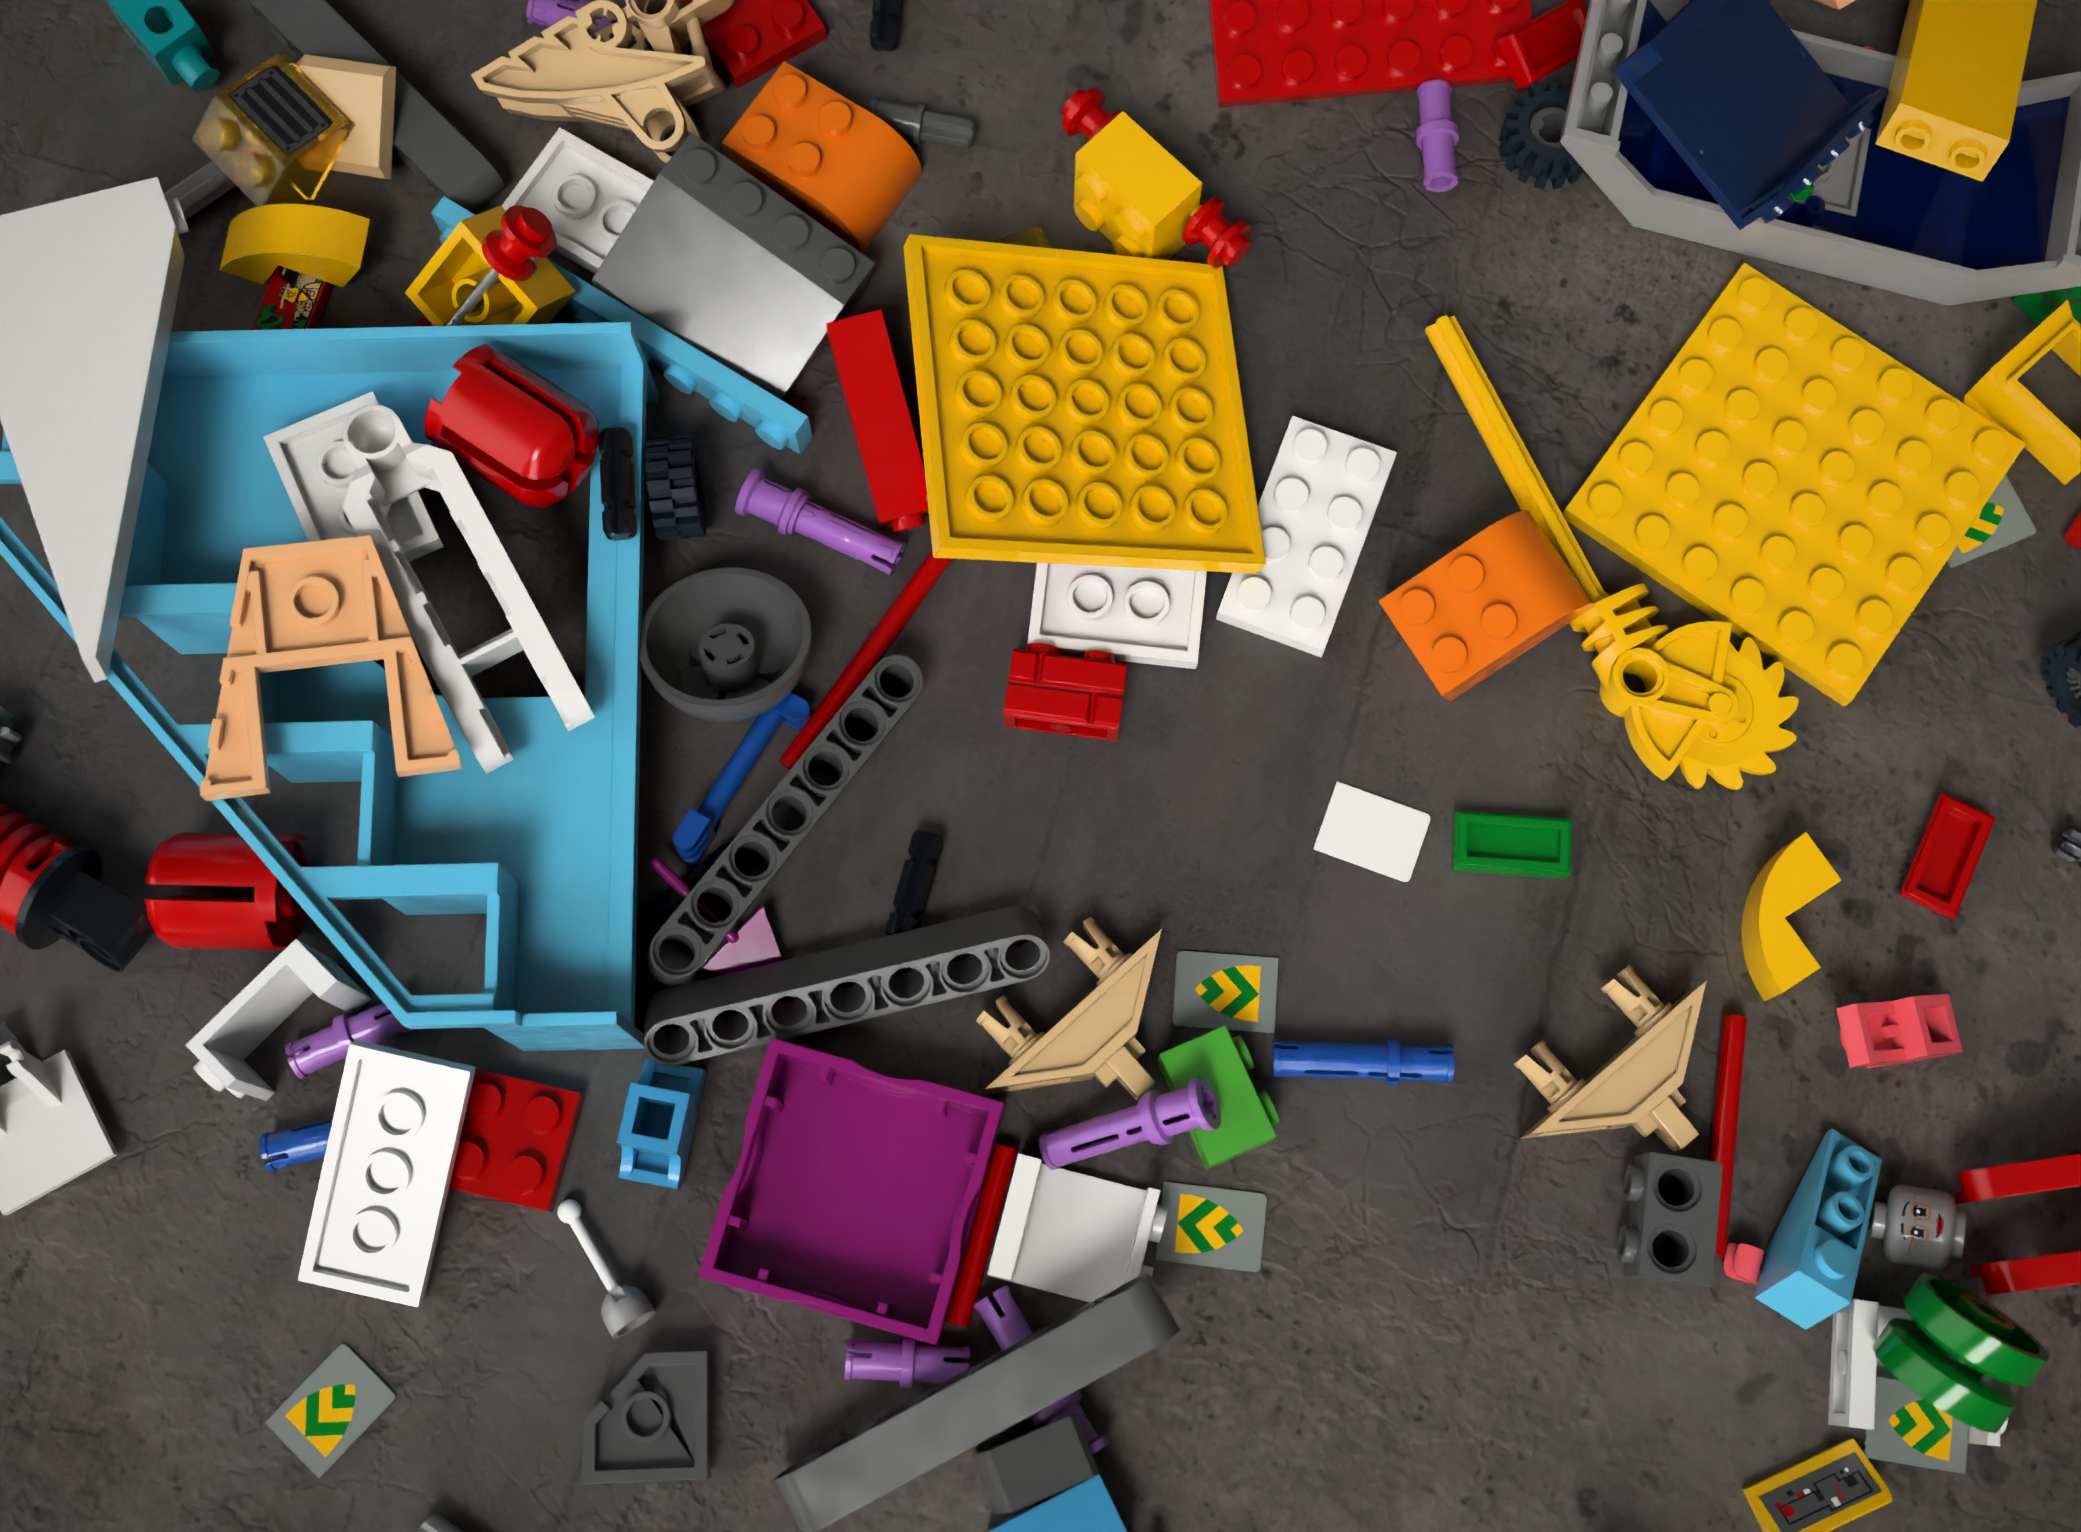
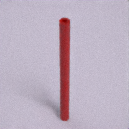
(868, 655)

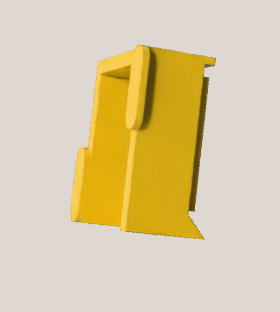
(2018, 411)

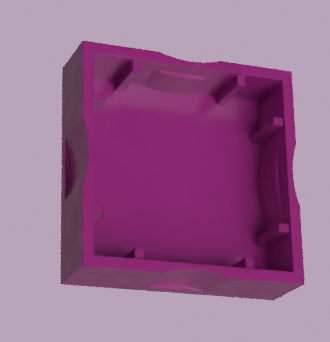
(853, 1192)

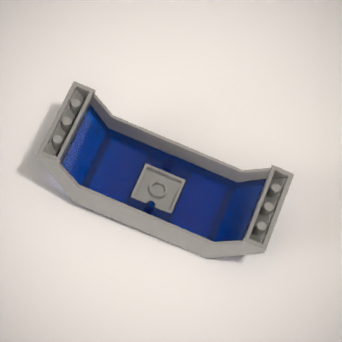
(1872, 209)

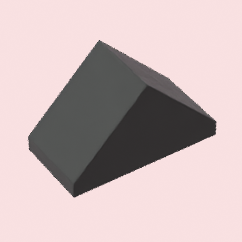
(1035, 1465)

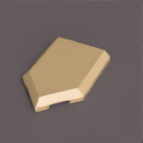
(368, 99)

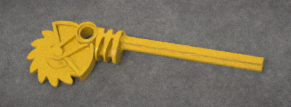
(1701, 696)

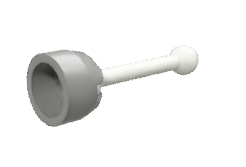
(624, 1306)

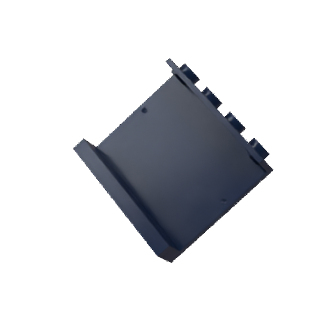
(1743, 104)

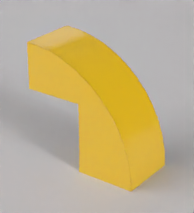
(297, 237)
(1769, 943)

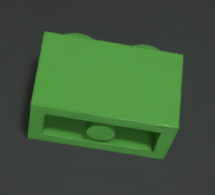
(1245, 1114)

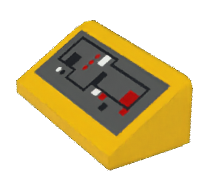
(1819, 1492)

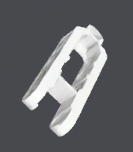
(395, 467)

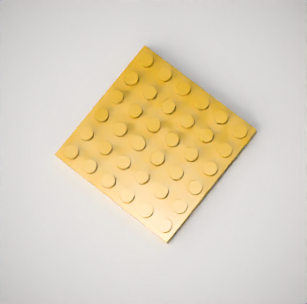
(1079, 408)
(1794, 483)

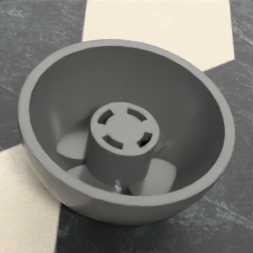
(725, 643)

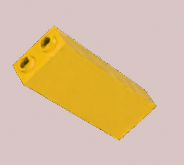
(1957, 82)

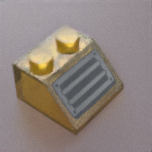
(274, 133)

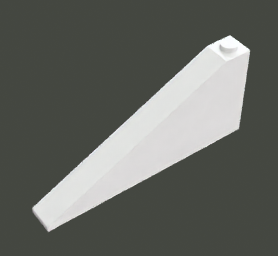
(81, 379)

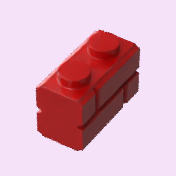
(1065, 692)

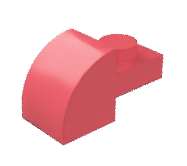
(1898, 1031)

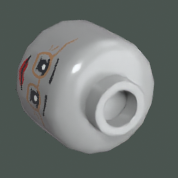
(1919, 1227)

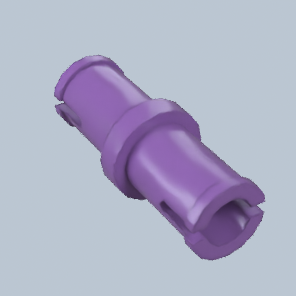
(1437, 136)
(333, 1042)
(904, 1362)

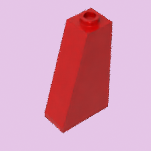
(879, 419)

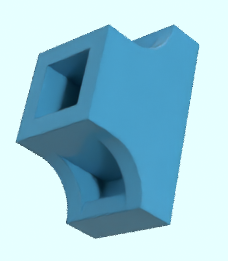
(660, 1124)

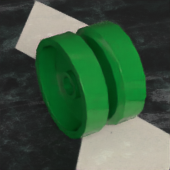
(1960, 1353)

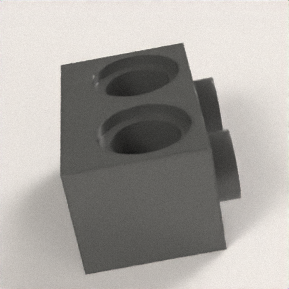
(1689, 1224)

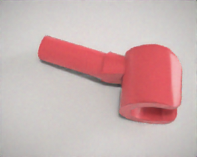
(1743, 1262)

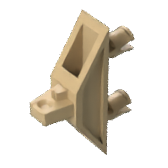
(1094, 1036)
(1636, 1083)

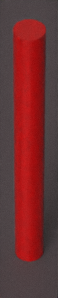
(1726, 1115)

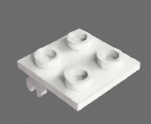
(45, 1127)

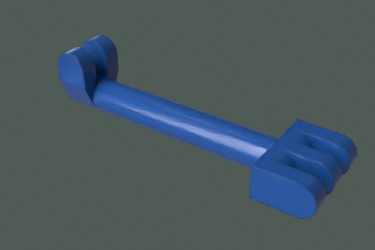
(697, 827)

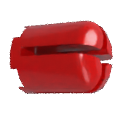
(514, 428)
(254, 922)

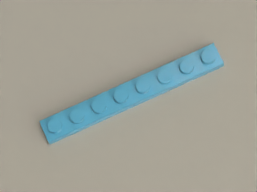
(682, 364)

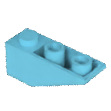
(1822, 1235)

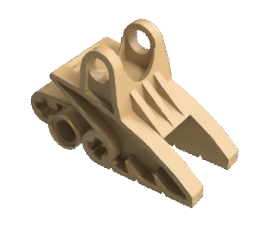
(604, 81)

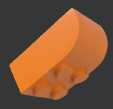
(824, 155)
(1486, 603)

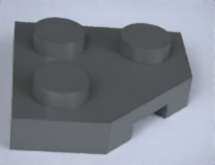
(652, 1423)

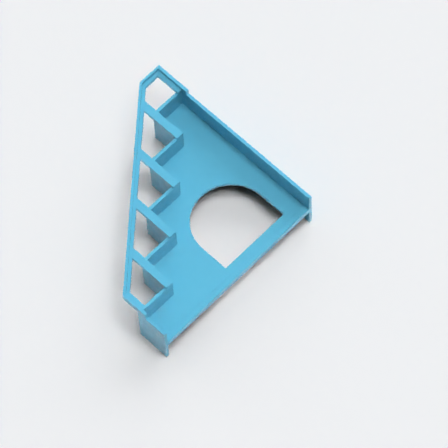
(531, 843)

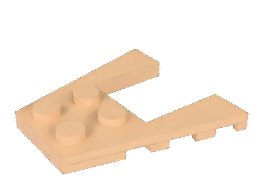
(315, 610)

